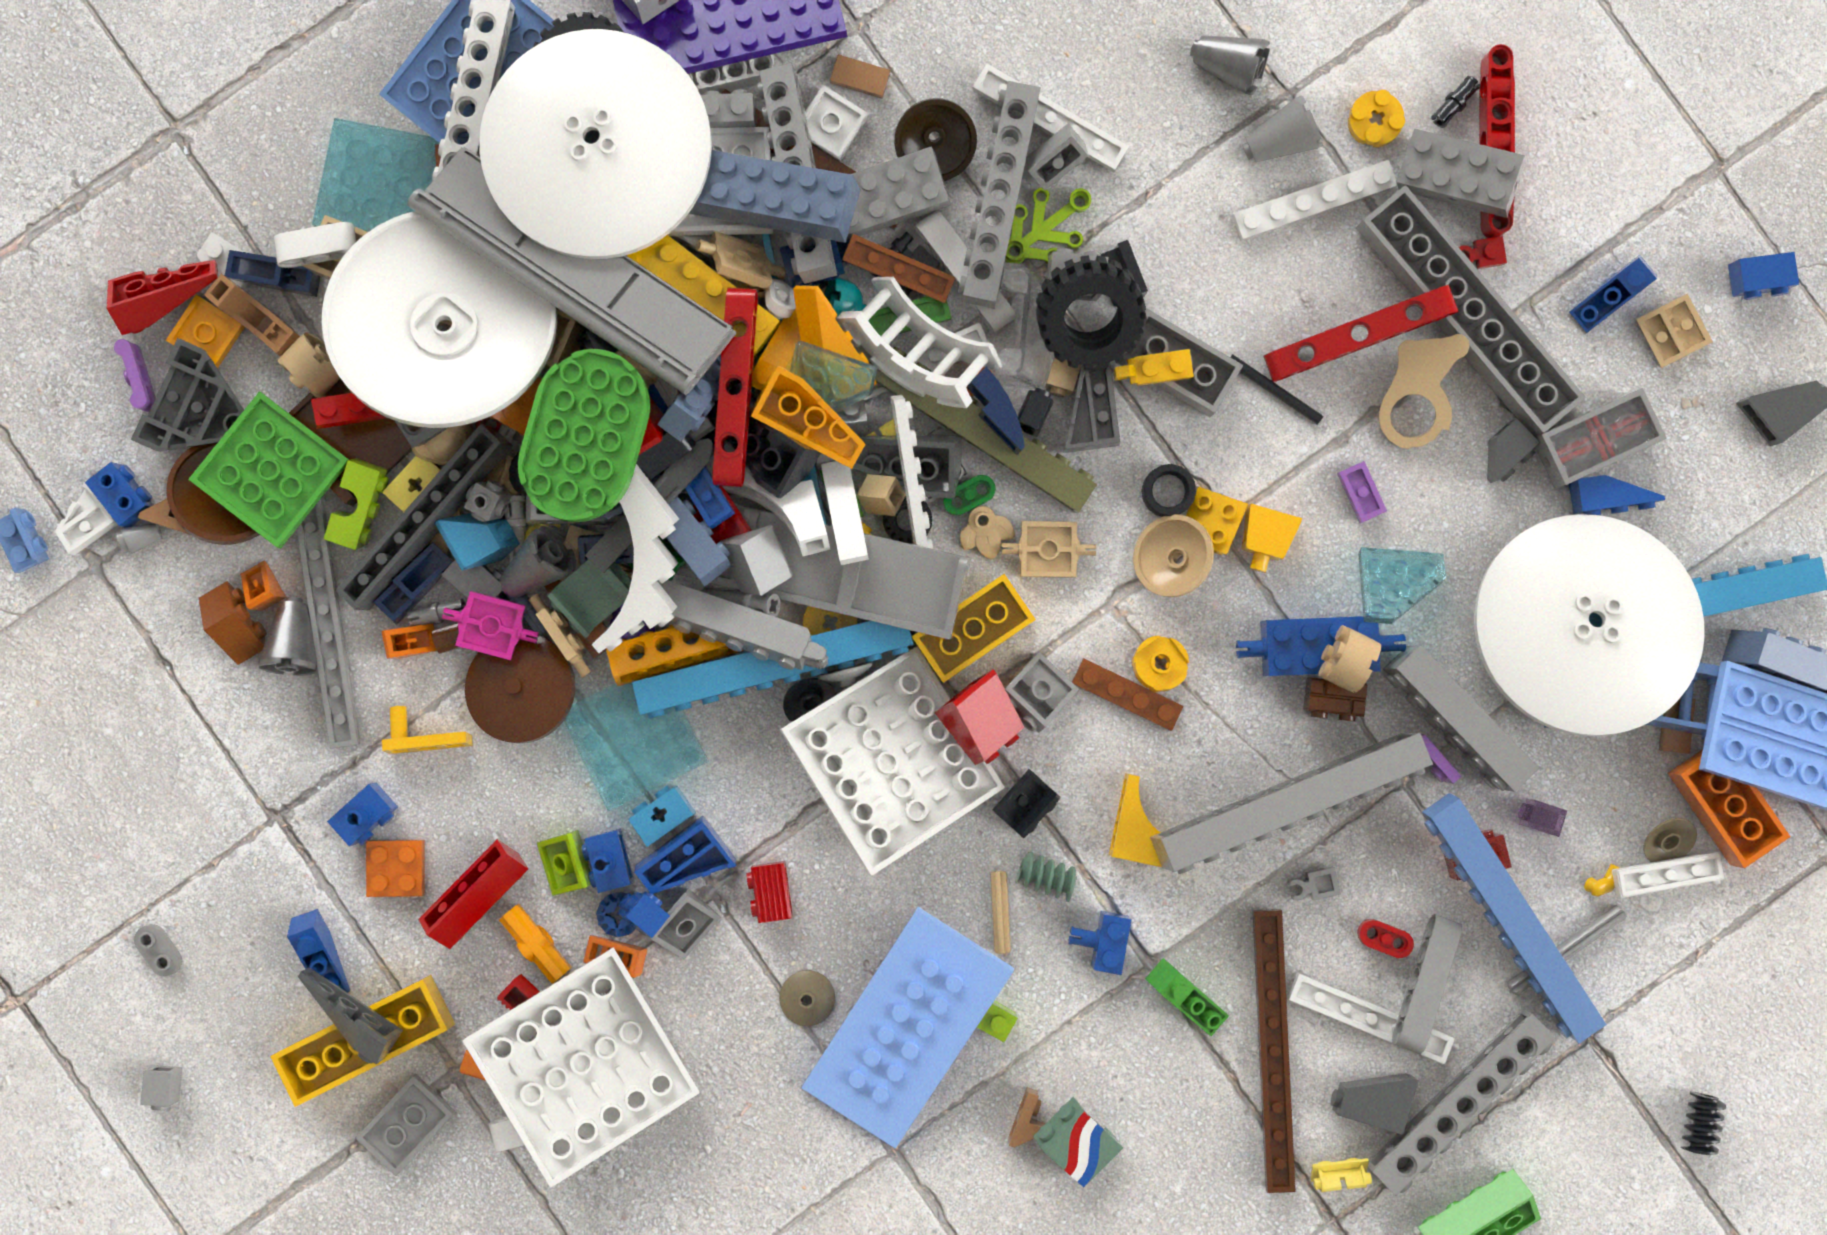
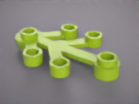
(1042, 229)

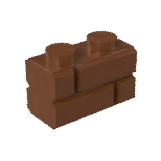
(1325, 698)

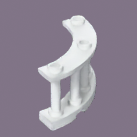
(903, 369)

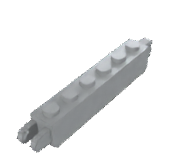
(743, 628)

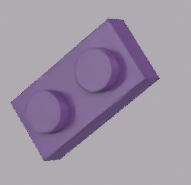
(1362, 492)
(1441, 766)

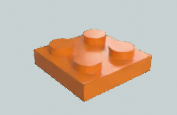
(395, 868)

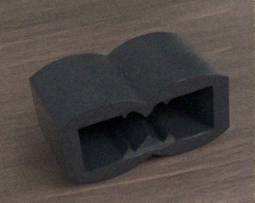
(1034, 411)

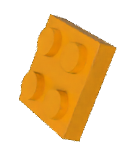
(207, 328)

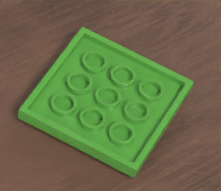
(269, 470)

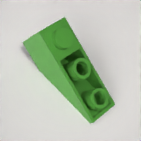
(1186, 997)

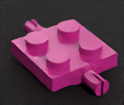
(490, 625)

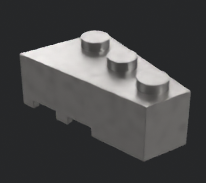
(1094, 412)

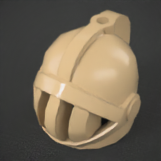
(445, 445)

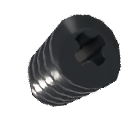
(1704, 1124)

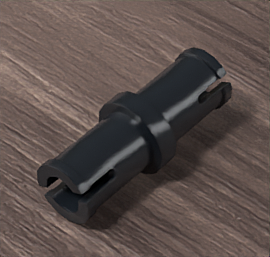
(1455, 101)

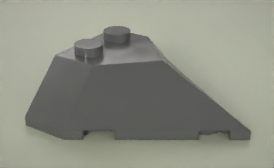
(192, 404)

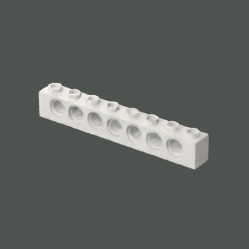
(489, 69)

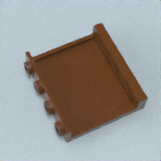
(371, 441)

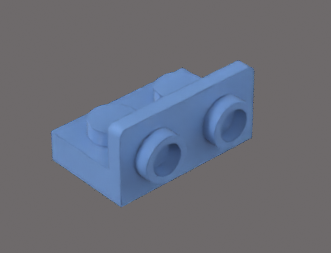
(21, 541)

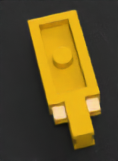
(1156, 368)

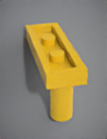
(403, 744)

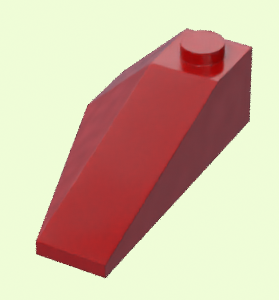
(141, 299)

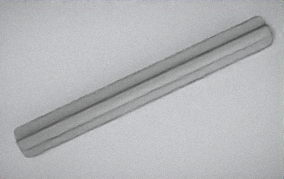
(1576, 943)

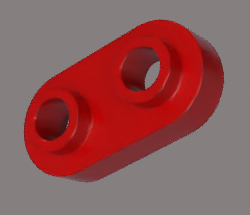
(1384, 938)

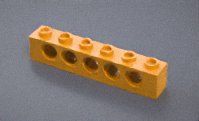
(654, 662)

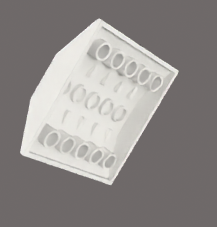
(889, 761)
(581, 1067)

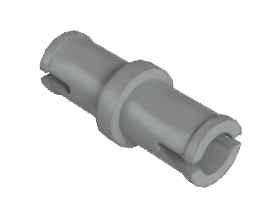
(433, 613)

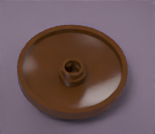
(197, 510)
(521, 696)

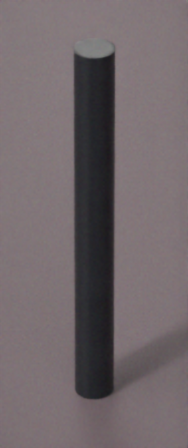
(1279, 392)

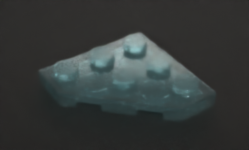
(833, 376)
(1396, 581)

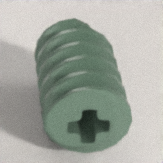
(1047, 875)

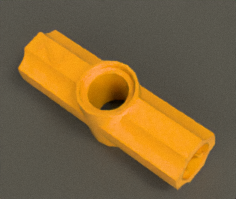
(535, 943)

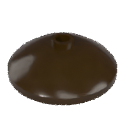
(956, 132)

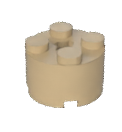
(310, 365)
(1349, 659)

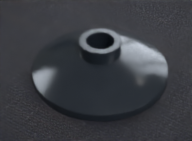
(795, 700)

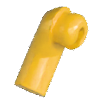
(1603, 885)

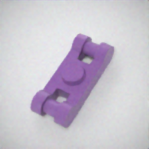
(136, 374)

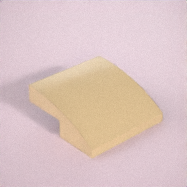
(1674, 330)

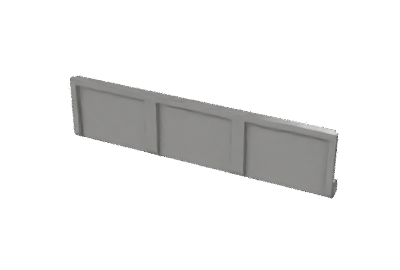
(604, 295)
(895, 587)

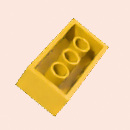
(979, 627)

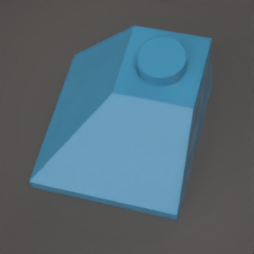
(477, 542)

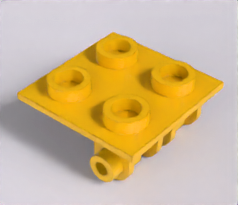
(1219, 516)

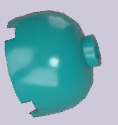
(844, 296)

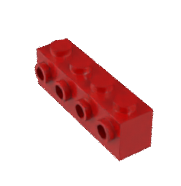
(473, 894)

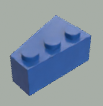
(686, 856)

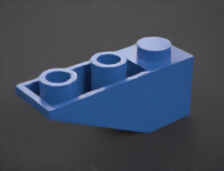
(1613, 293)
(1604, 492)
(316, 947)

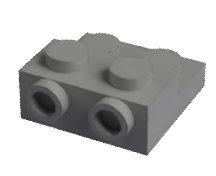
(1039, 692)

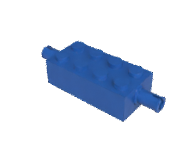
(1298, 644)

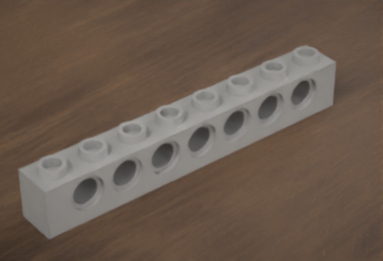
(780, 82)
(1025, 100)
(1463, 1085)

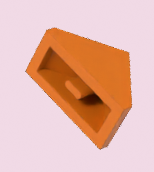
(261, 587)
(408, 641)

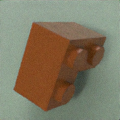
(230, 623)

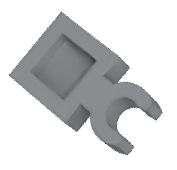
(1319, 883)

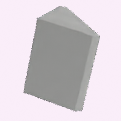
(757, 560)
(687, 924)

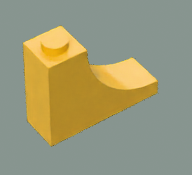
(1132, 827)

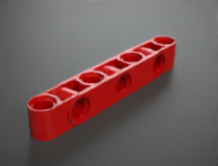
(1497, 94)
(1380, 327)
(734, 410)

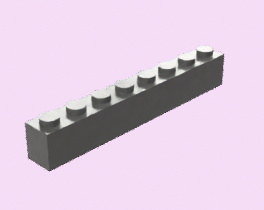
(417, 523)

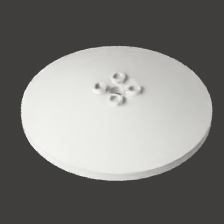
(603, 194)
(385, 334)
(1549, 656)

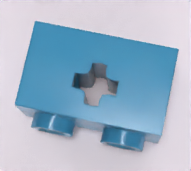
(677, 810)

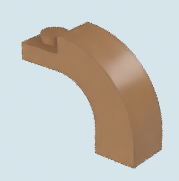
(252, 314)

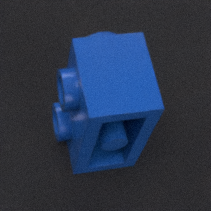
(1763, 275)
(120, 493)
(643, 912)

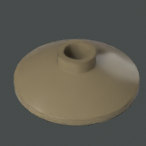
(1670, 840)
(812, 984)

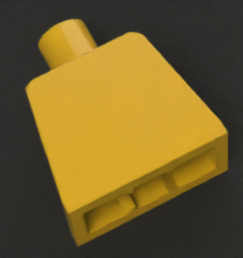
(1267, 535)

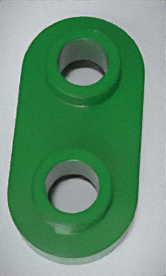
(970, 498)

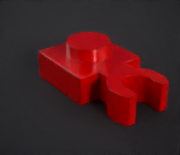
(1486, 252)

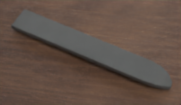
(669, 486)

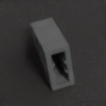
(1784, 410)
(1377, 1101)

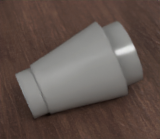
(138, 537)

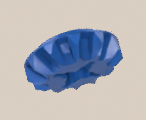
(608, 923)

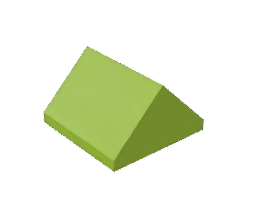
(564, 863)

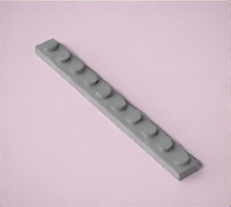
(327, 630)

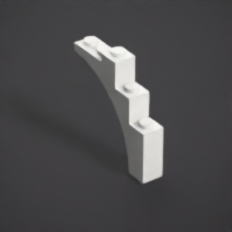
(797, 509)
(647, 600)

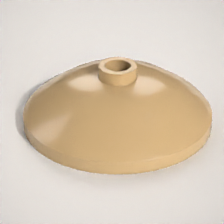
(1158, 552)

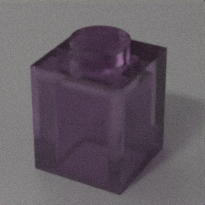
(1542, 817)

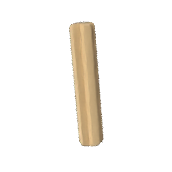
(1000, 912)

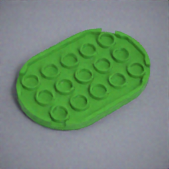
(584, 435)

